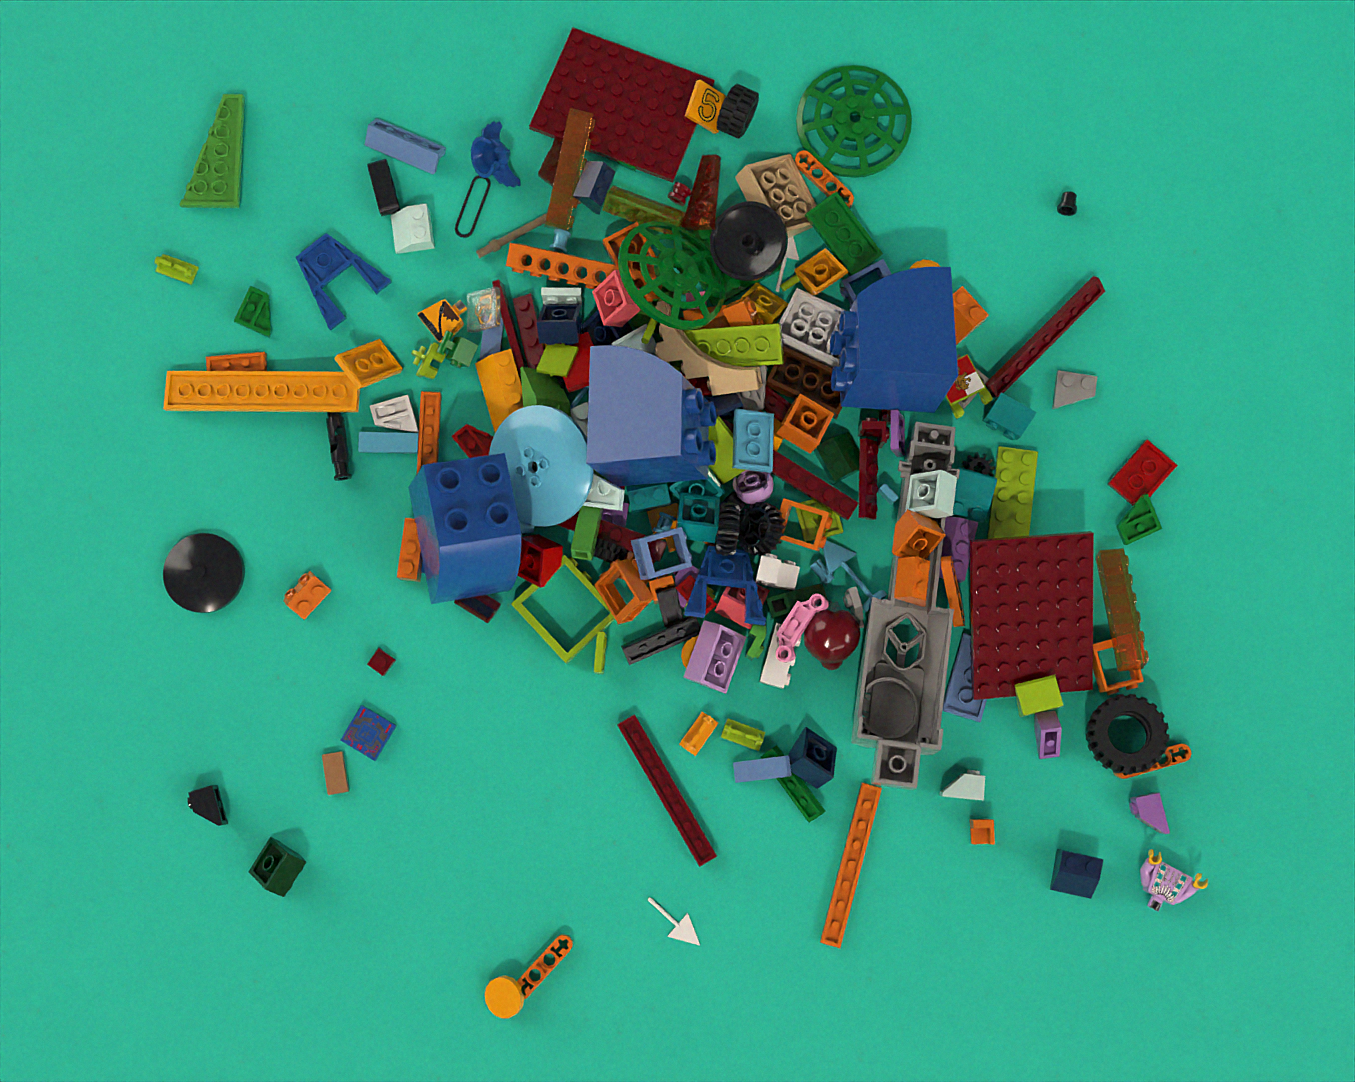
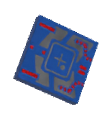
(368, 733)

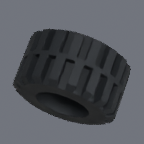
(737, 111)

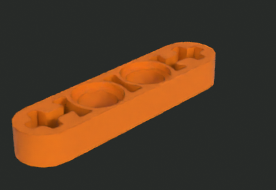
(827, 176)
(952, 590)
(1177, 759)
(540, 965)

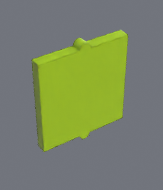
(557, 359)

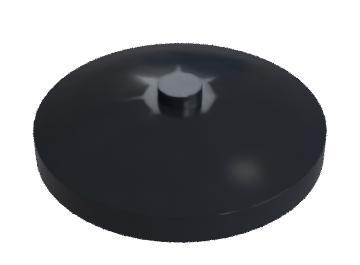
(749, 241)
(203, 573)

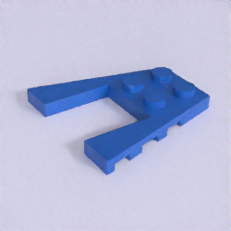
(327, 260)
(726, 571)

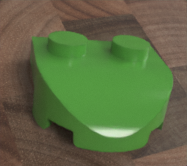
(758, 633)

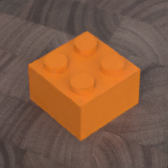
(805, 423)

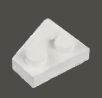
(395, 414)

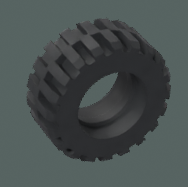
(1142, 711)

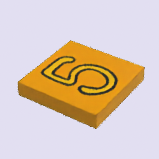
(705, 106)

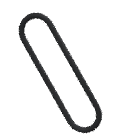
(464, 204)

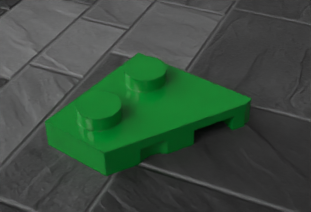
(255, 312)
(1139, 521)

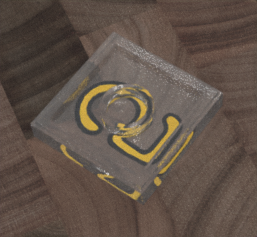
(483, 309)

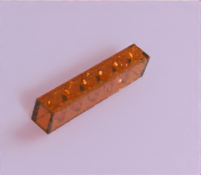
(568, 169)
(1121, 610)

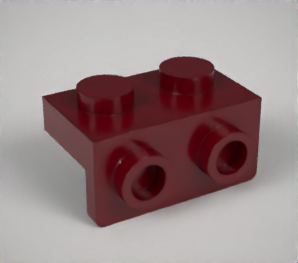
(874, 428)

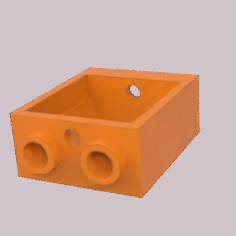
(826, 523)
(622, 612)
(1136, 675)

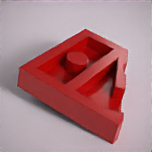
(473, 441)

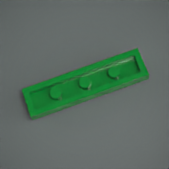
(798, 790)

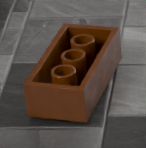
(807, 377)

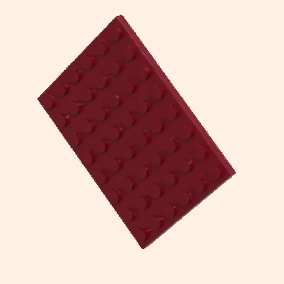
(633, 99)
(1031, 612)

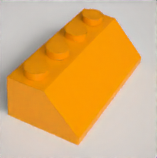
(500, 385)

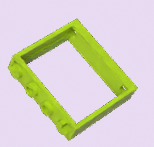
(585, 579)

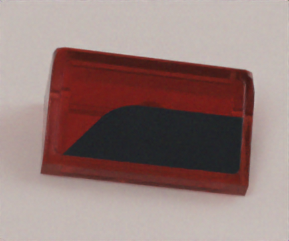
(480, 606)

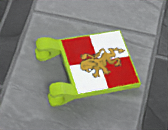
(966, 385)

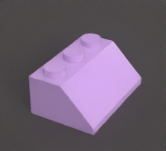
(715, 656)

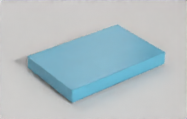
(753, 440)

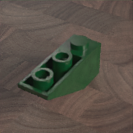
(783, 603)

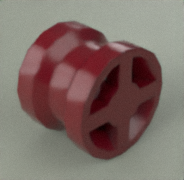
(679, 194)

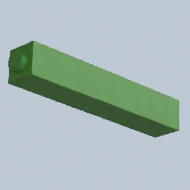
(586, 530)

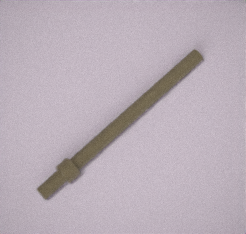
(495, 245)

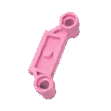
(796, 624)

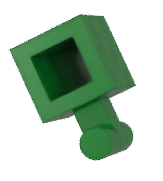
(460, 350)

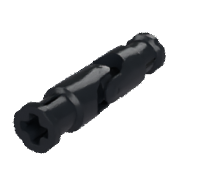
(338, 445)

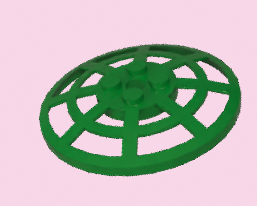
(851, 130)
(678, 283)

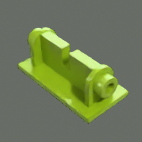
(176, 268)
(743, 734)

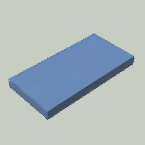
(958, 695)

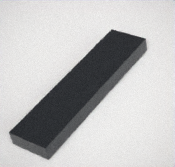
(661, 639)

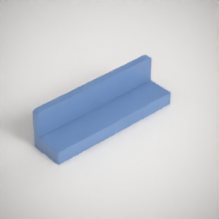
(404, 145)

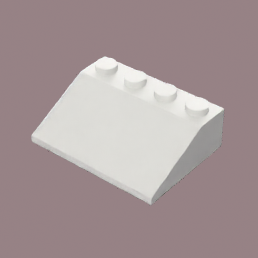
(809, 326)

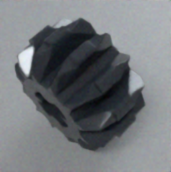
(981, 462)

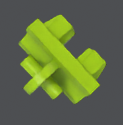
(425, 368)

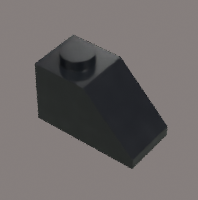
(208, 804)

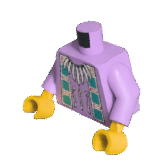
(1167, 882)

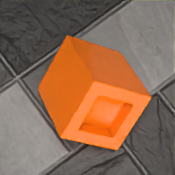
(982, 831)

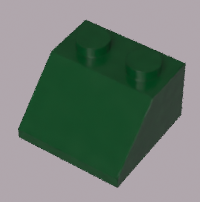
(838, 457)
(277, 867)

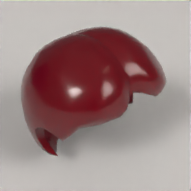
(832, 637)

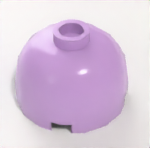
(753, 486)

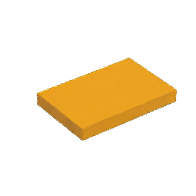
(368, 363)

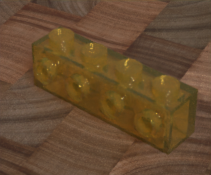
(641, 209)

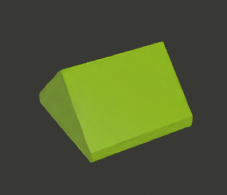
(1038, 696)

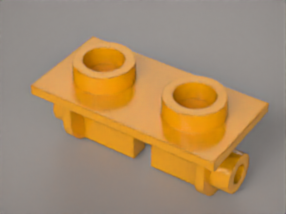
(698, 733)

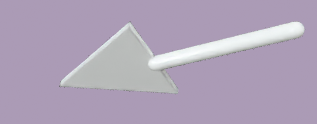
(790, 253)
(683, 930)

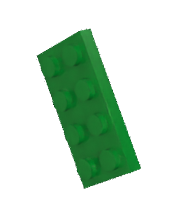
(843, 234)

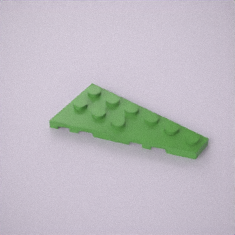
(218, 167)

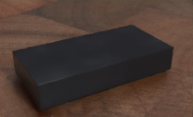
(669, 605)

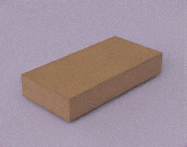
(335, 773)

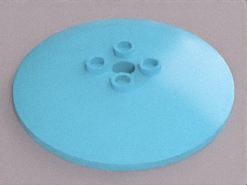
(560, 452)

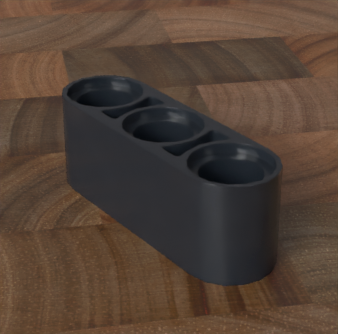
(383, 187)

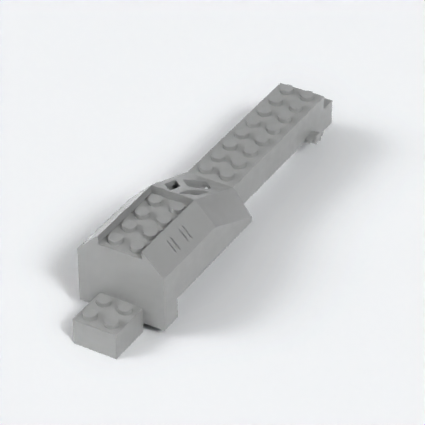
(907, 701)

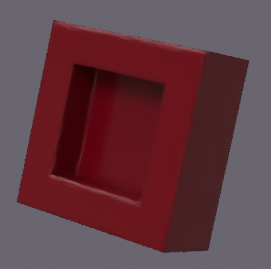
(381, 662)

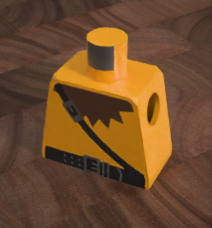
(443, 318)

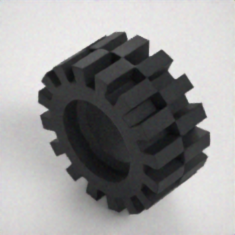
(608, 551)

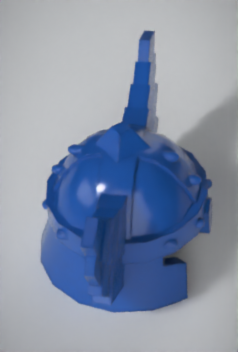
(491, 156)

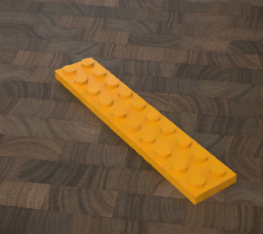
(260, 391)

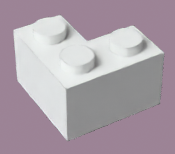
(777, 574)

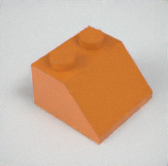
(967, 314)
(916, 535)
(912, 580)

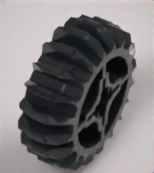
(727, 528)
(762, 529)

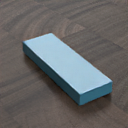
(388, 442)

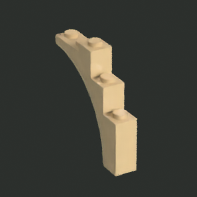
(696, 364)

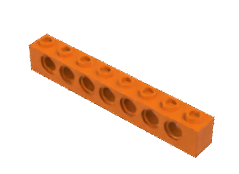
(517, 260)

